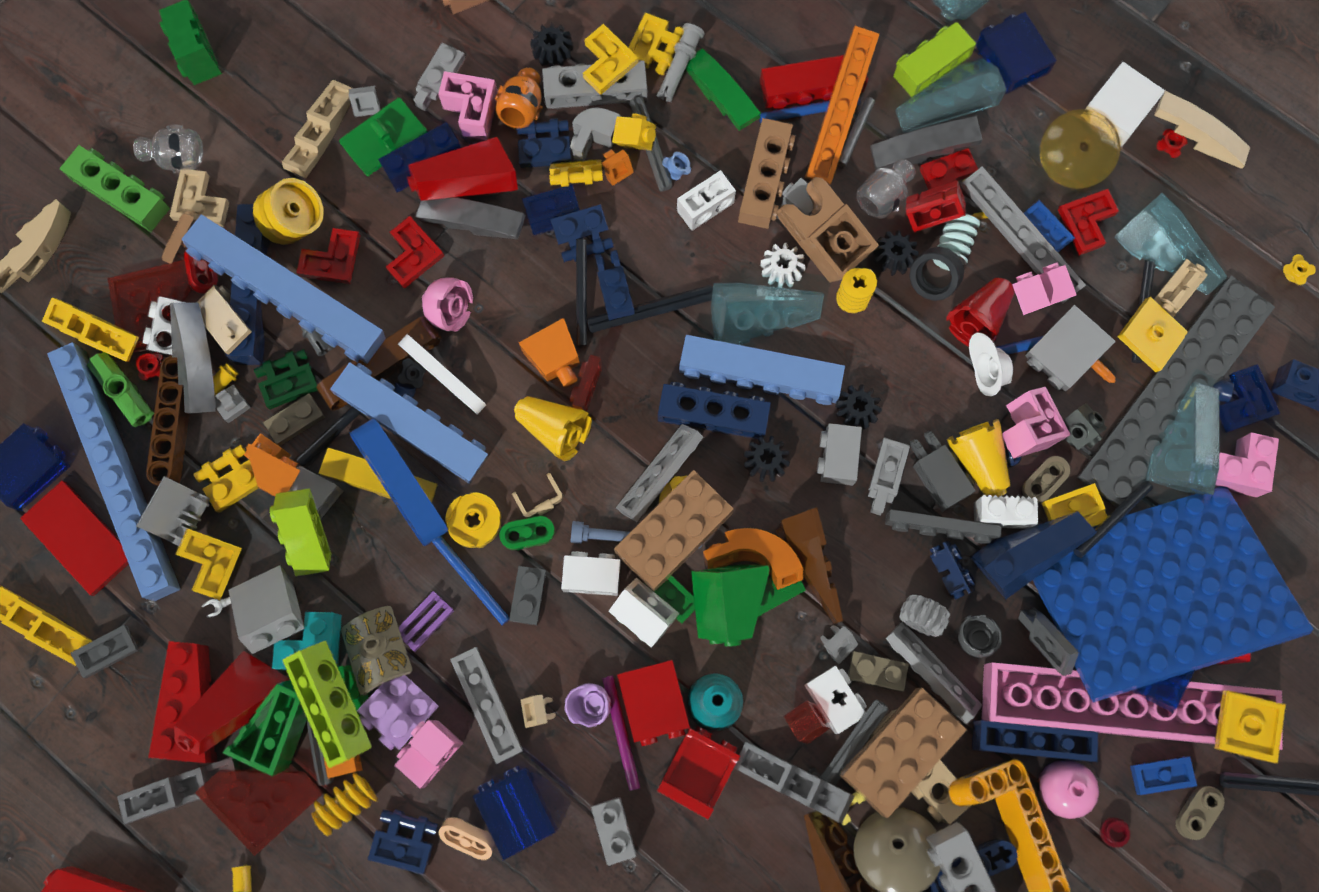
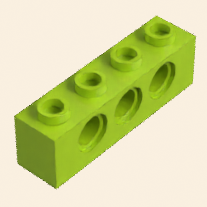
(327, 703)

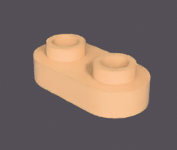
(467, 838)

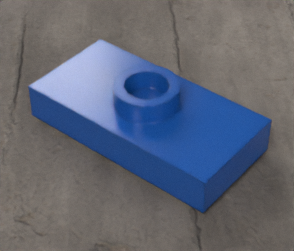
(1049, 226)

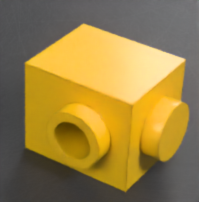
(634, 132)

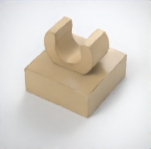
(534, 710)

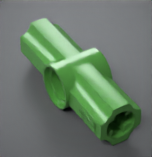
(111, 378)

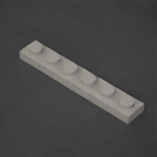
(1014, 224)

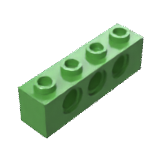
(81, 169)

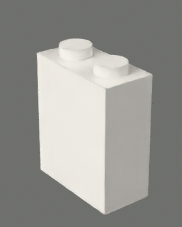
(1126, 100)

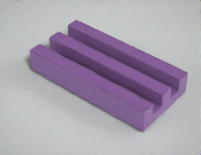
(415, 615)

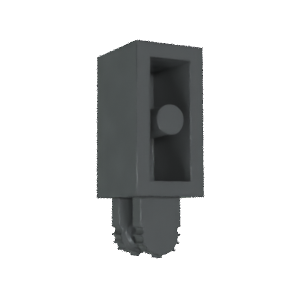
(941, 473)

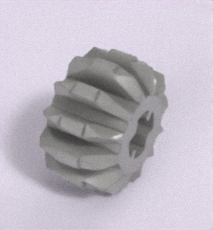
(924, 615)

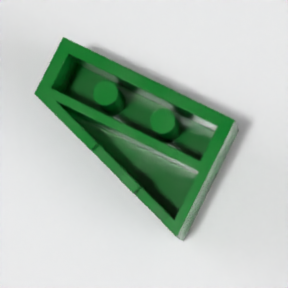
(188, 42)
(272, 733)

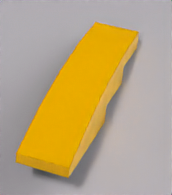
(90, 329)
(359, 474)
(39, 626)

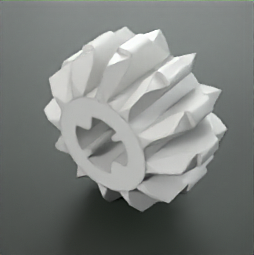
(779, 274)

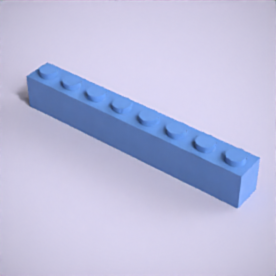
(284, 289)

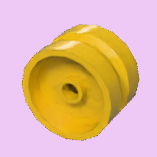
(288, 211)

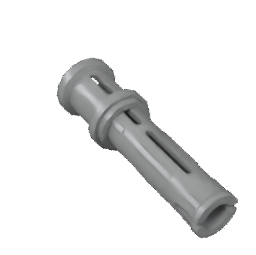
(684, 52)

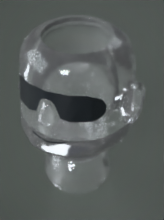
(171, 148)
(885, 189)

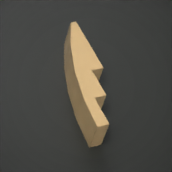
(319, 130)
(1209, 133)

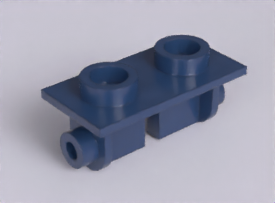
(949, 559)

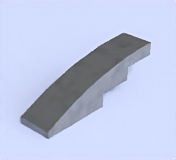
(927, 142)
(473, 216)
(193, 357)
(794, 782)
(169, 792)

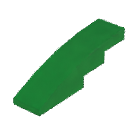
(722, 90)

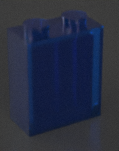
(1016, 51)
(28, 466)
(514, 812)

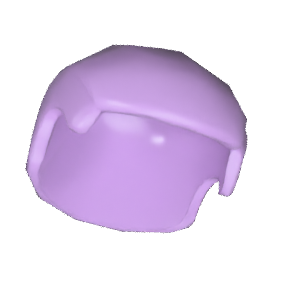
(588, 705)

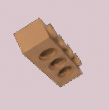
(771, 135)

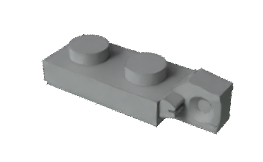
(428, 87)
(887, 474)

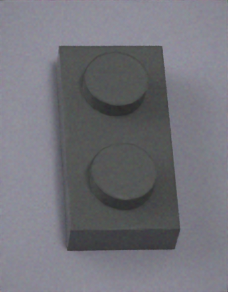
(528, 595)
(104, 651)

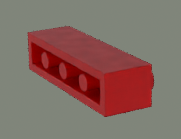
(800, 82)

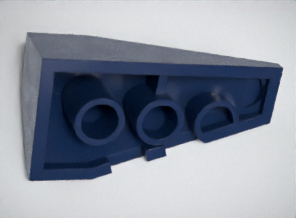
(1024, 555)

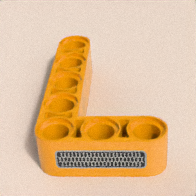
(1022, 818)

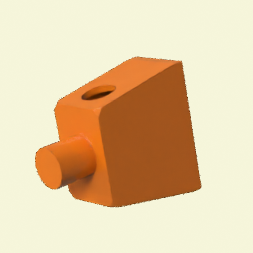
(552, 353)

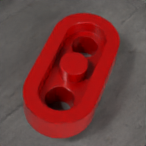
(199, 270)

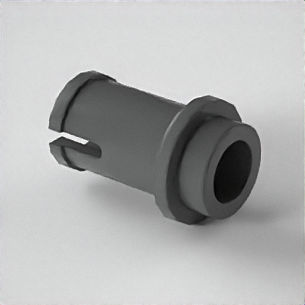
(316, 341)

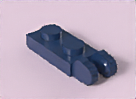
(614, 288)

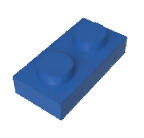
(1163, 775)

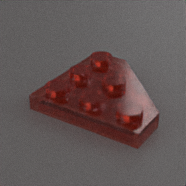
(134, 291)
(258, 804)

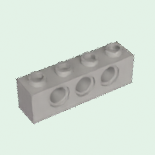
(583, 94)
(955, 843)

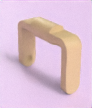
(543, 507)

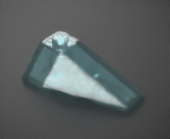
(957, 93)
(1168, 239)

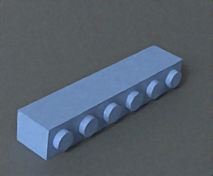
(761, 369)
(409, 422)

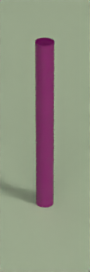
(621, 734)

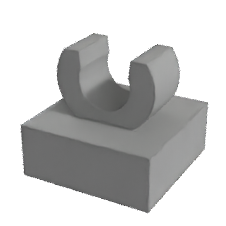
(364, 101)
(230, 403)
(840, 644)

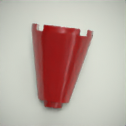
(982, 311)

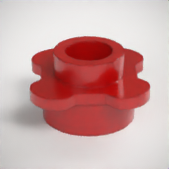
(1178, 141)
(143, 363)

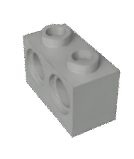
(613, 831)

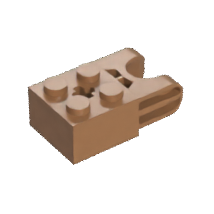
(825, 226)

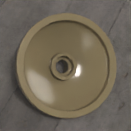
(893, 868)

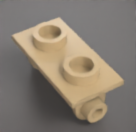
(1180, 287)

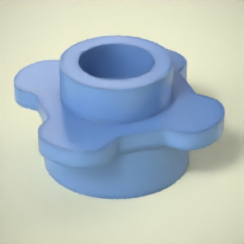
(677, 165)

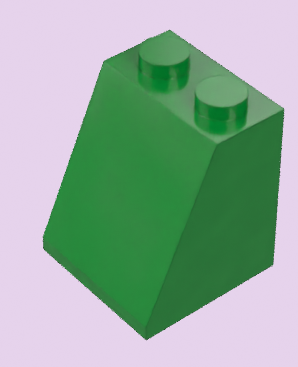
(728, 601)

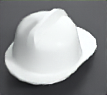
(991, 364)

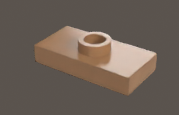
(179, 231)

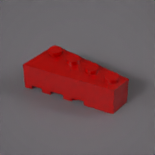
(182, 685)

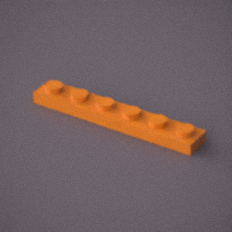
(842, 104)

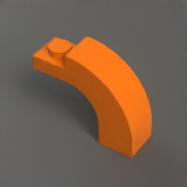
(757, 547)

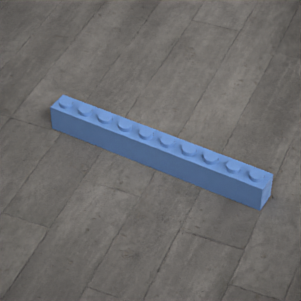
(113, 471)

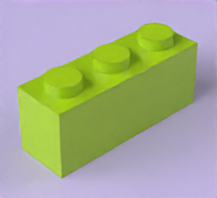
(934, 59)
(301, 532)

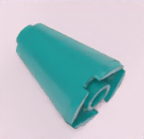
(705, 712)

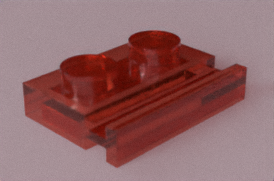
(590, 374)

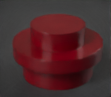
(1115, 832)

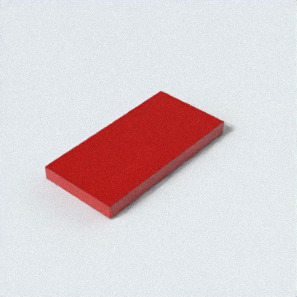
(76, 537)

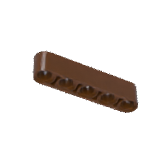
(386, 359)
(172, 435)

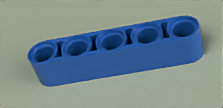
(399, 482)

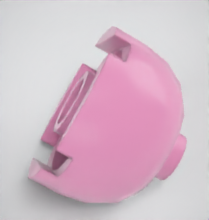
(447, 303)
(1068, 789)

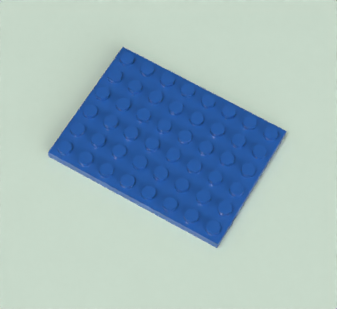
(1169, 595)

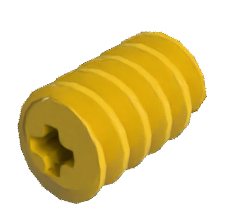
(856, 290)
(343, 804)

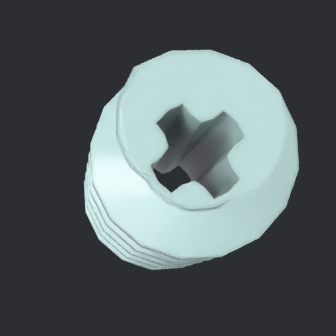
(958, 237)

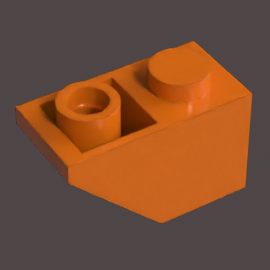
(270, 472)

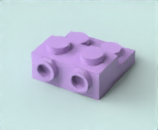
(396, 711)

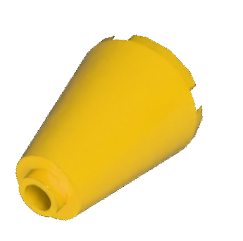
(554, 425)
(984, 457)

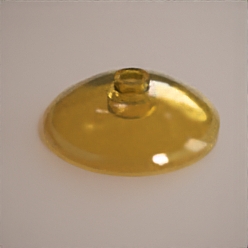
(1062, 153)

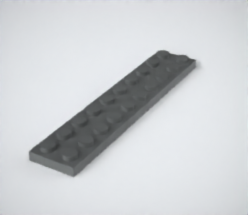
(1203, 358)

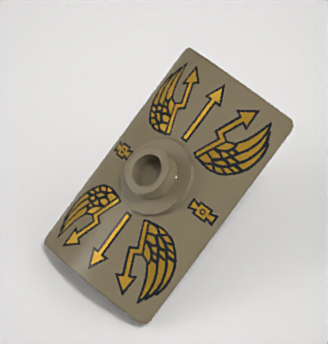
(375, 648)

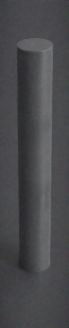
(856, 131)

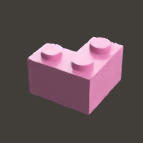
(473, 99)
(1043, 289)
(1036, 423)
(1252, 466)
(427, 752)

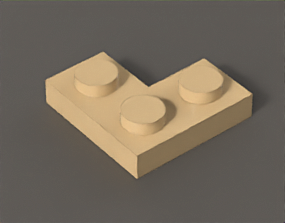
(191, 196)

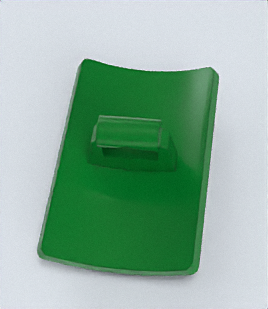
(381, 134)

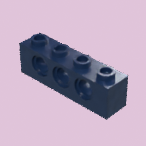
(1298, 383)
(724, 422)
(1035, 740)

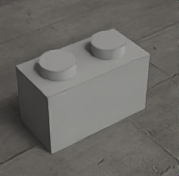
(840, 454)

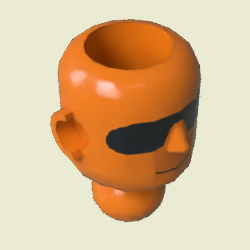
(520, 99)

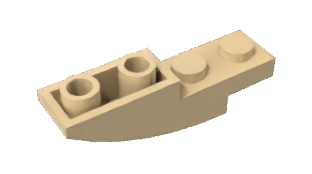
(39, 242)

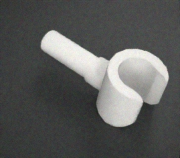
(218, 605)

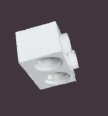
(706, 200)
(158, 325)

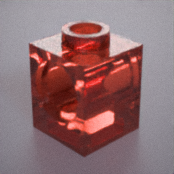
(807, 722)

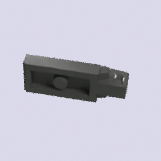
(1049, 641)

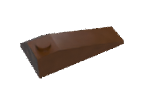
(807, 539)
(833, 856)

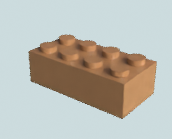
(673, 531)
(902, 752)

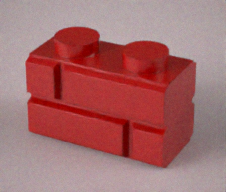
(935, 206)

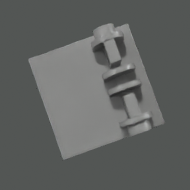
(172, 511)

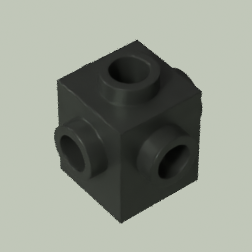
(1084, 427)

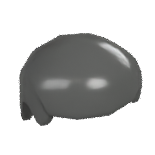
(979, 636)

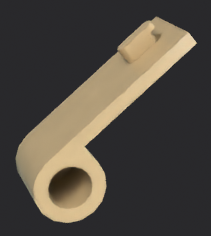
(222, 319)

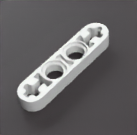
(442, 374)

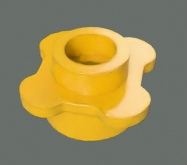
(1293, 274)

